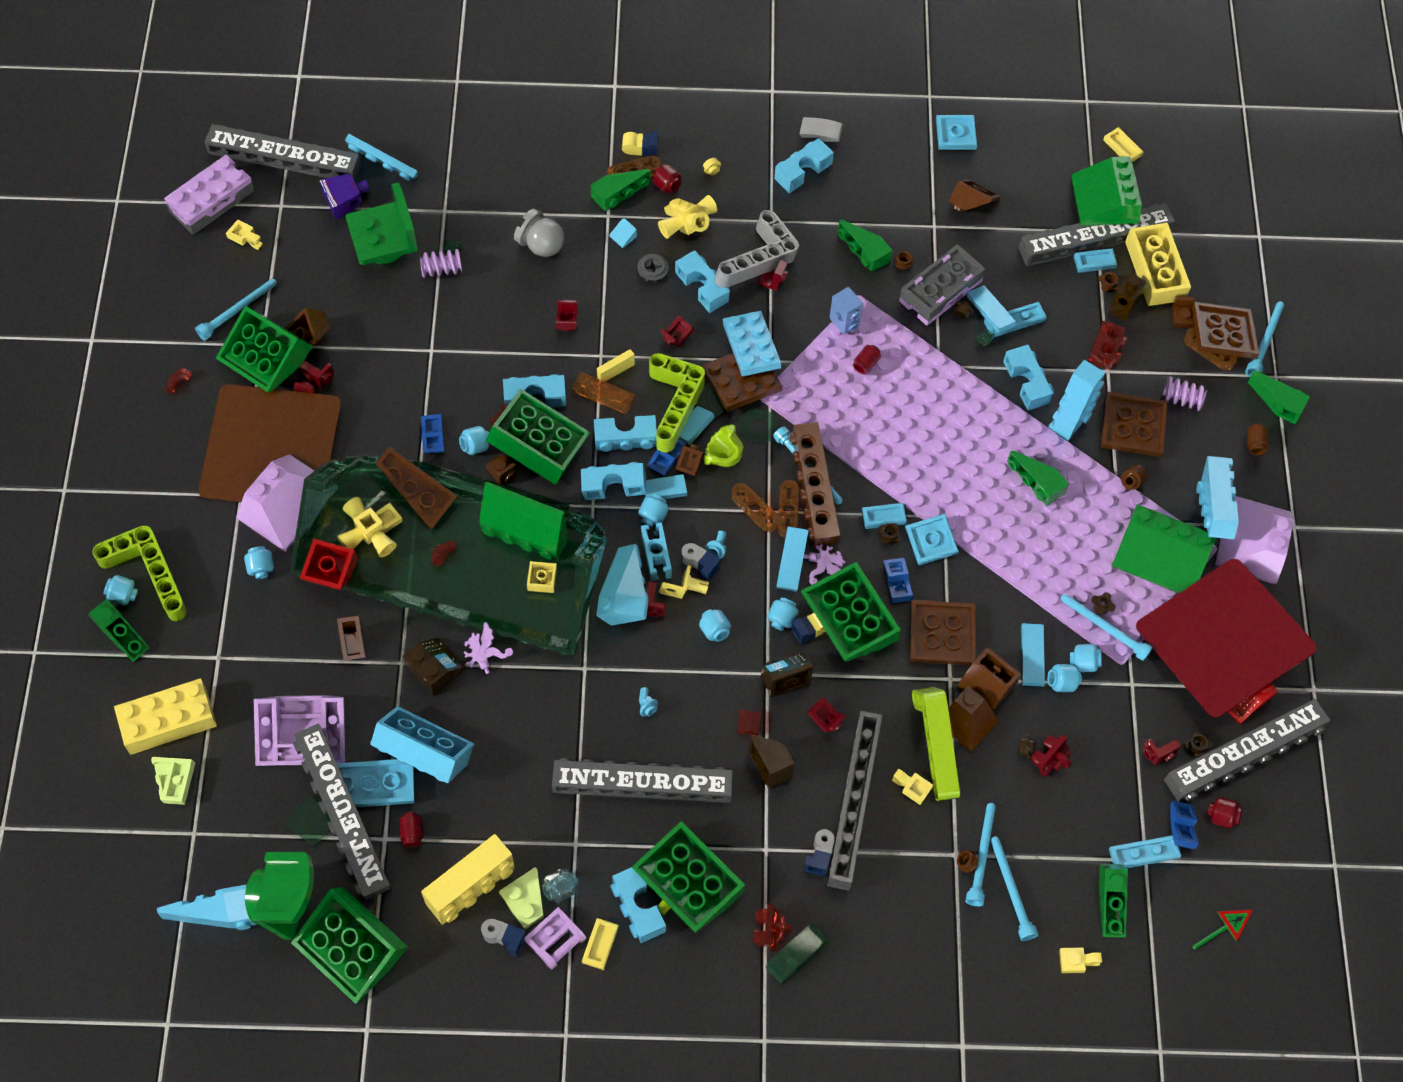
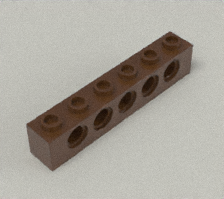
(810, 434)

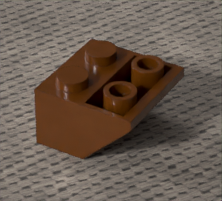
(990, 678)

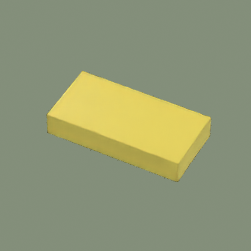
(1123, 144)
(616, 366)
(600, 944)

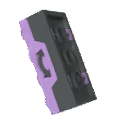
(209, 194)
(942, 284)

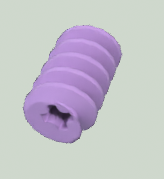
(440, 263)
(1184, 393)

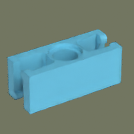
(656, 559)

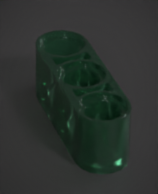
(797, 953)

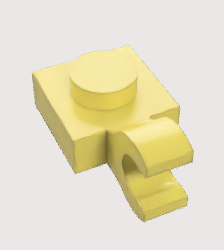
(243, 233)
(915, 787)
(1074, 960)

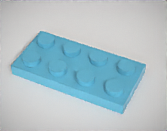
(751, 343)
(379, 782)

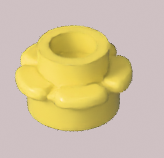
(712, 166)

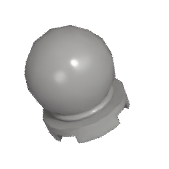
(541, 234)

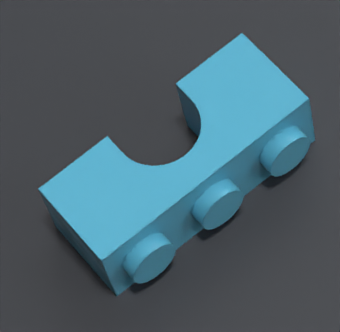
(814, 155)
(695, 269)
(1024, 363)
(549, 387)
(610, 438)
(596, 480)
(645, 922)

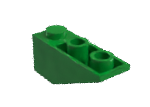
(616, 187)
(868, 246)
(1281, 398)
(1042, 479)
(118, 630)
(1113, 899)

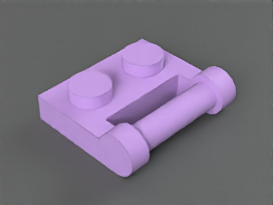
(549, 932)

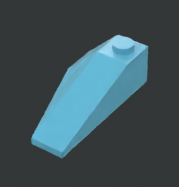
(623, 591)
(222, 910)

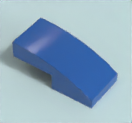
(432, 434)
(664, 462)
(897, 580)
(1182, 824)

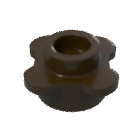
(963, 309)
(892, 528)
(1103, 609)
(1201, 740)
(1027, 746)

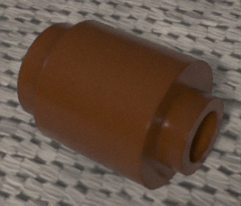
(1257, 439)
(1134, 477)

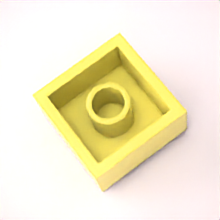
(542, 577)

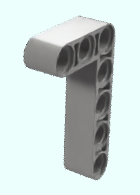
(780, 246)

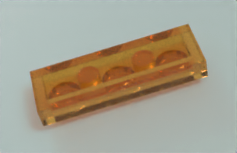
(603, 392)

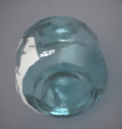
(559, 885)

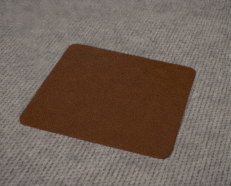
(260, 427)

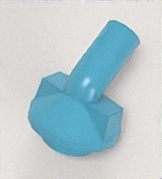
(716, 546)
(648, 705)

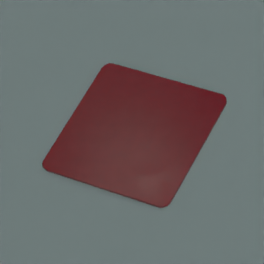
(1225, 637)

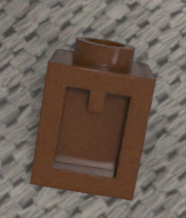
(1182, 312)
(690, 459)
(502, 469)

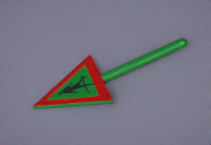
(1234, 922)

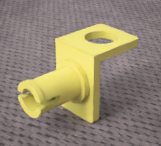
(687, 583)

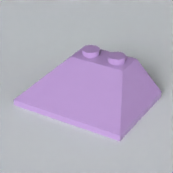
(274, 501)
(1259, 539)
(283, 716)

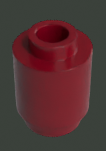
(867, 359)
(411, 829)

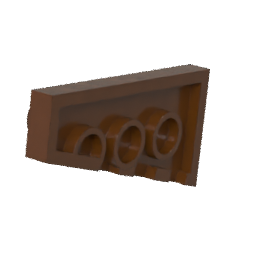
(418, 488)

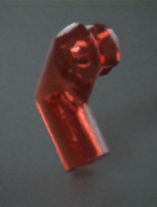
(174, 379)
(440, 552)

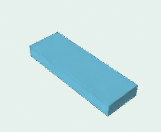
(991, 309)
(1024, 317)
(792, 559)
(1032, 654)
(1145, 852)

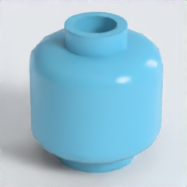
(474, 440)
(653, 510)
(259, 562)
(120, 590)
(782, 613)
(715, 625)
(1086, 657)
(1064, 678)

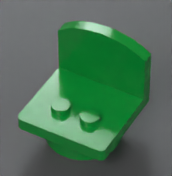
(383, 231)
(280, 892)

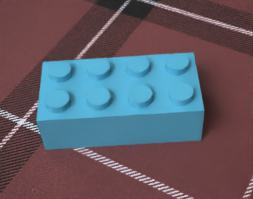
(422, 744)

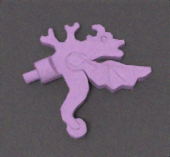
(824, 560)
(480, 652)

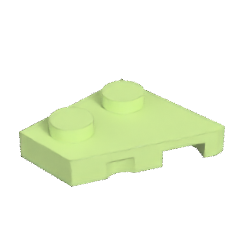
(173, 778)
(524, 898)

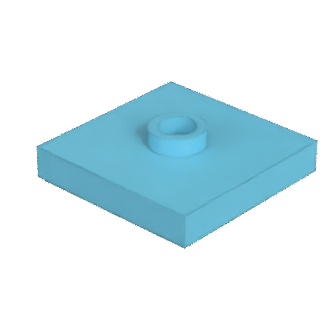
(956, 132)
(931, 539)

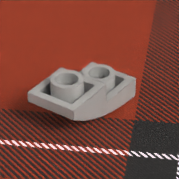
(821, 128)

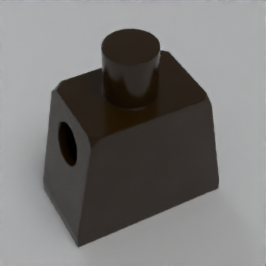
(1131, 291)

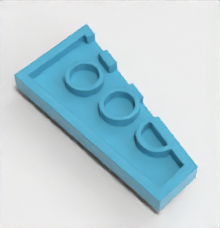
(376, 155)

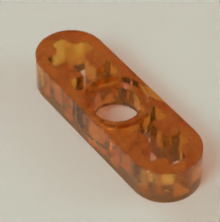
(638, 163)
(1218, 361)
(753, 498)
(793, 501)

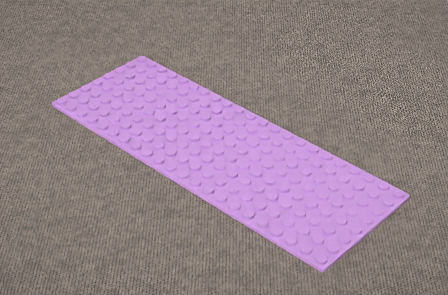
(943, 448)

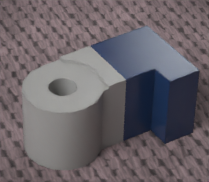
(700, 560)
(823, 847)
(505, 934)

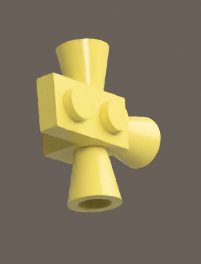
(687, 216)
(370, 526)

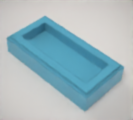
(1095, 260)
(696, 424)
(667, 487)
(883, 514)

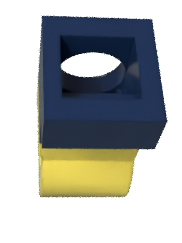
(640, 143)
(807, 628)

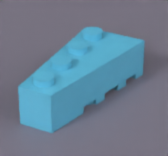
(1078, 400)
(1218, 498)

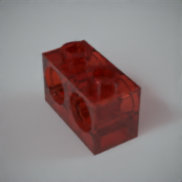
(1105, 344)

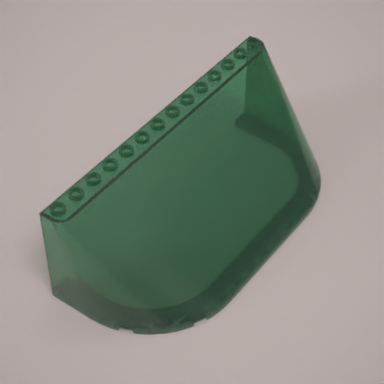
(478, 580)

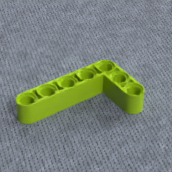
(690, 384)
(145, 548)
(939, 739)

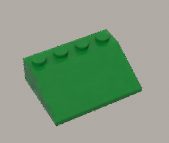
(1107, 193)
(262, 350)
(537, 436)
(523, 522)
(1163, 550)
(852, 613)
(689, 877)
(348, 944)

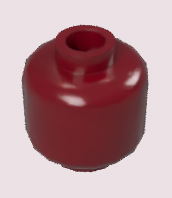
(667, 178)
(1225, 812)

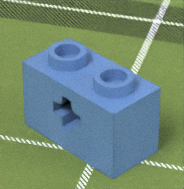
(846, 310)

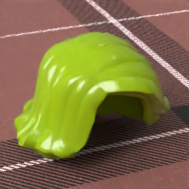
(724, 448)

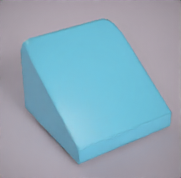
(623, 233)

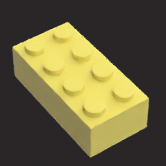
(1157, 263)
(165, 716)
(468, 880)

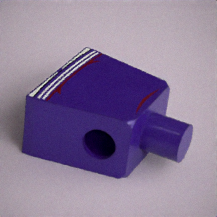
(343, 193)

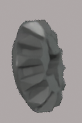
(660, 264)

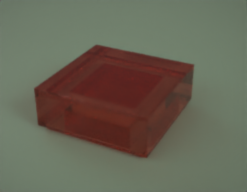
(749, 722)

